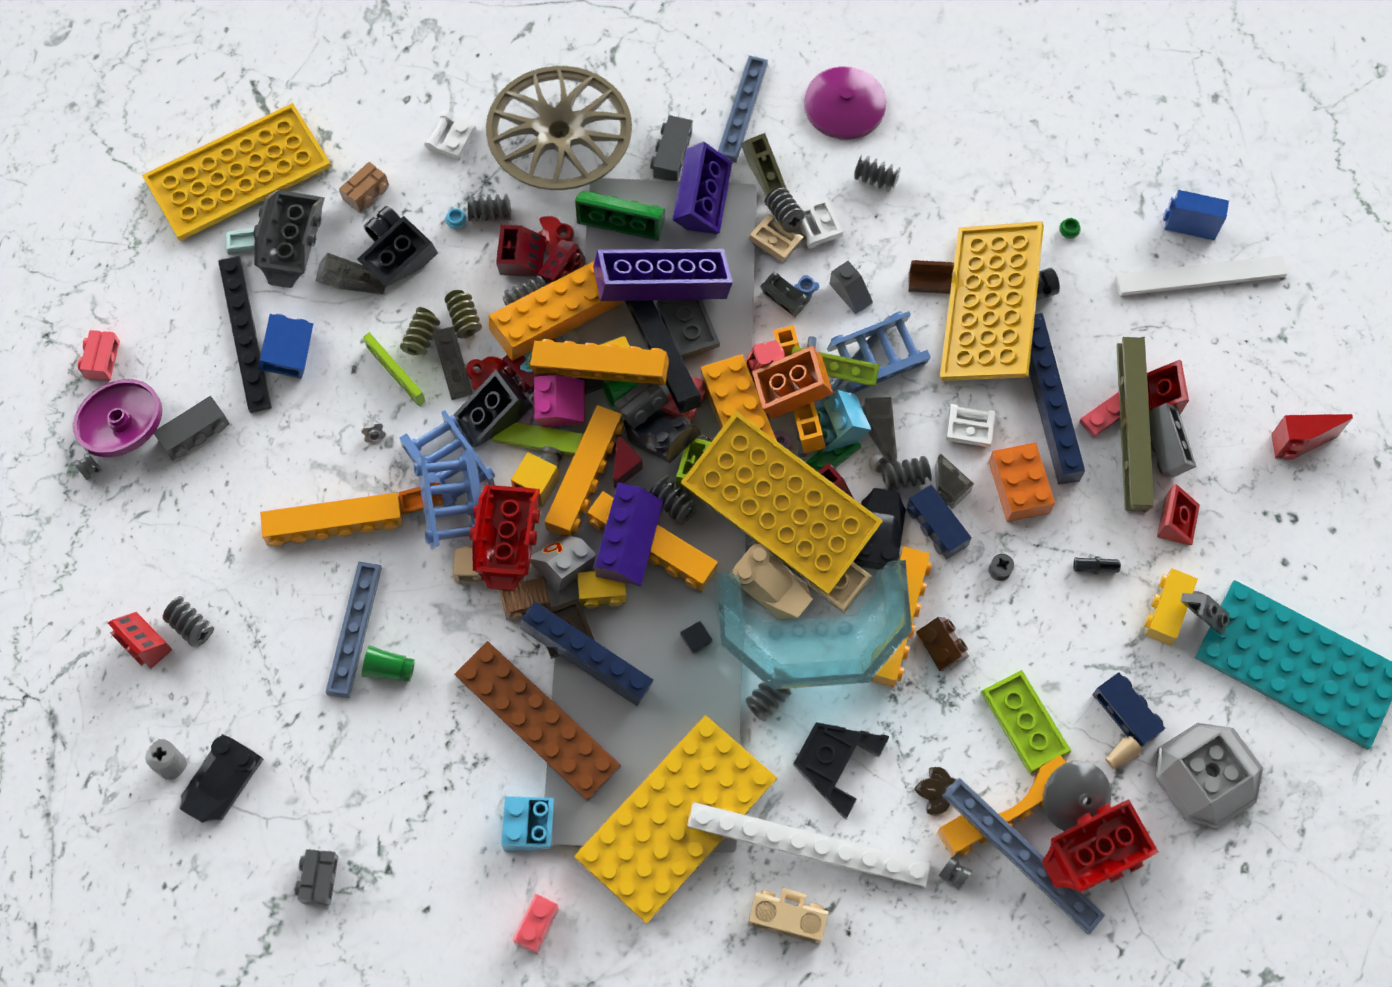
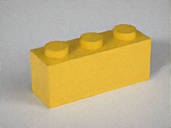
(1168, 609)

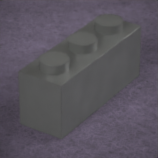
(671, 148)
(191, 428)
(1170, 441)

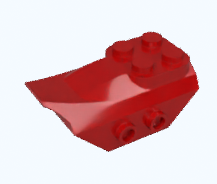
(504, 534)
(1099, 848)

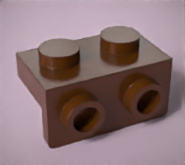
(942, 642)

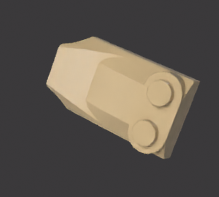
(772, 583)

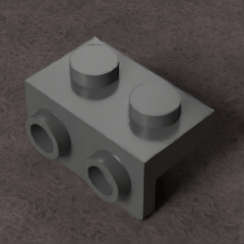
(1207, 610)

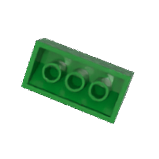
(620, 215)

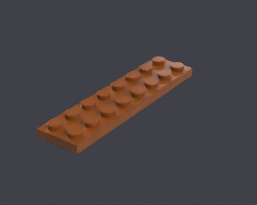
(538, 721)

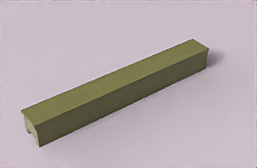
(1135, 425)

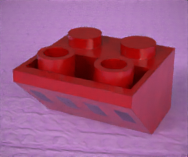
(139, 639)

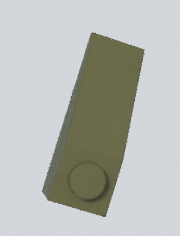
(763, 163)

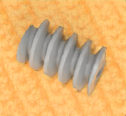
(165, 759)

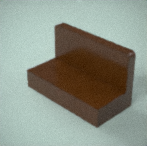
(930, 276)

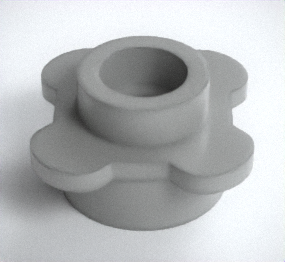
(373, 431)

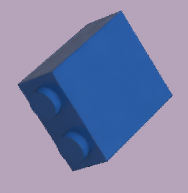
(1195, 214)
(285, 346)

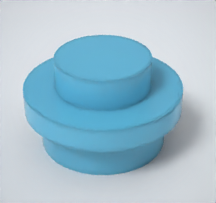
(456, 218)

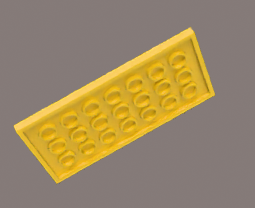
(236, 171)
(992, 302)
(781, 502)
(646, 843)

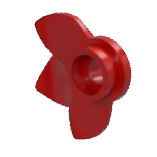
(552, 229)
(487, 367)

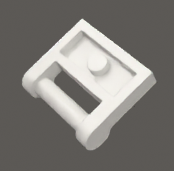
(456, 139)
(824, 221)
(970, 431)

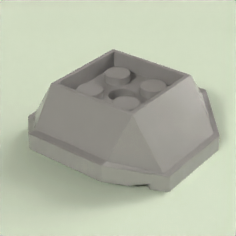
(1192, 791)

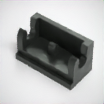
(784, 294)

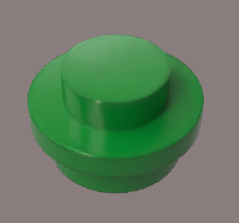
(1070, 228)

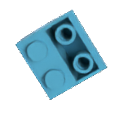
(842, 420)
(527, 823)

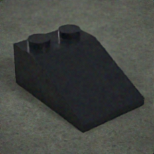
(398, 253)
(492, 408)

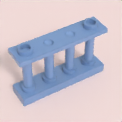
(896, 365)
(413, 448)
(469, 485)

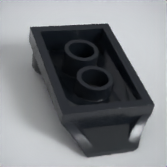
(663, 435)
(886, 541)
(219, 780)

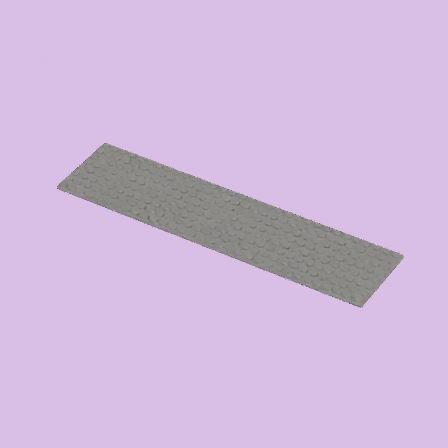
(650, 623)

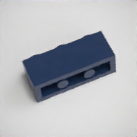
(938, 522)
(1129, 709)

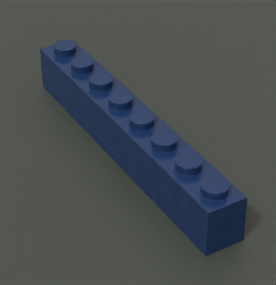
(1053, 407)

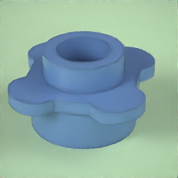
(807, 281)

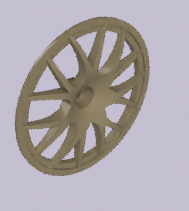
(558, 122)

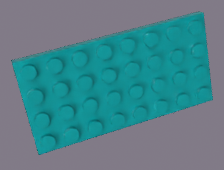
(1301, 665)

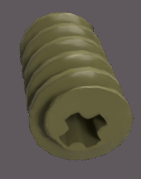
(462, 313)
(420, 332)

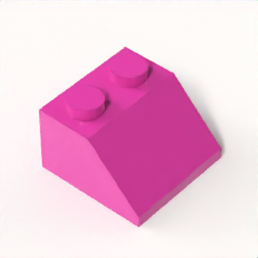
(559, 400)

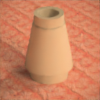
(1124, 752)

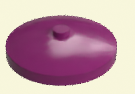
(845, 103)
(117, 418)

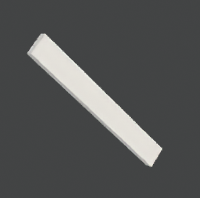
(1201, 275)

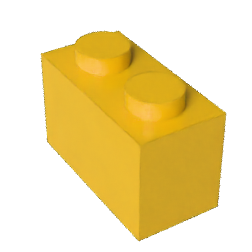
(599, 591)

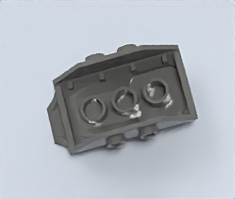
(286, 235)

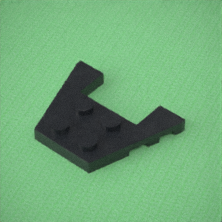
(826, 756)

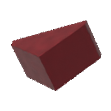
(626, 463)

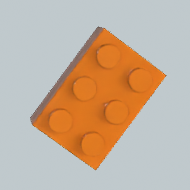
(792, 382)
(1021, 482)

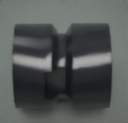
(378, 226)
(1047, 283)

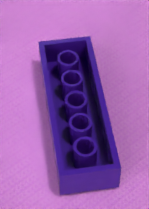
(662, 274)

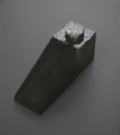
(347, 275)
(452, 363)
(881, 421)

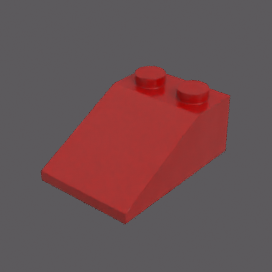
(1303, 433)

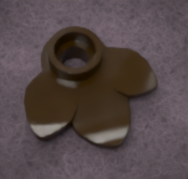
(933, 790)

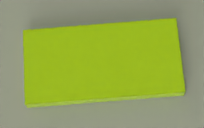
(1025, 721)

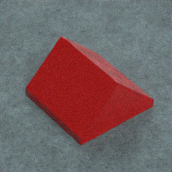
(1167, 386)
(1178, 516)

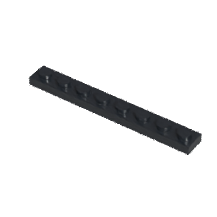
(244, 334)

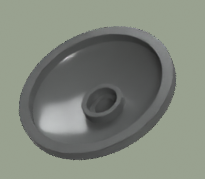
(1068, 788)

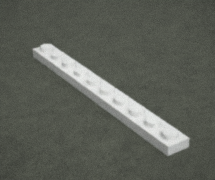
(808, 844)

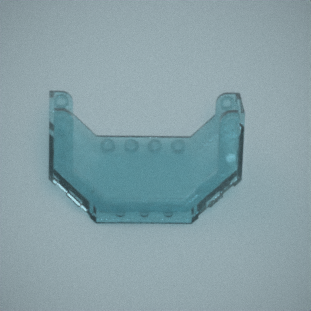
(817, 649)

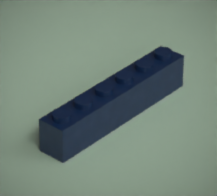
(586, 653)

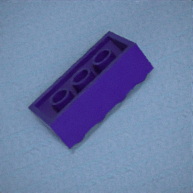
(702, 189)
(628, 535)

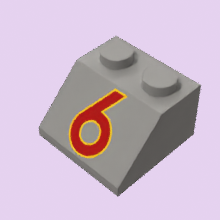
(563, 560)

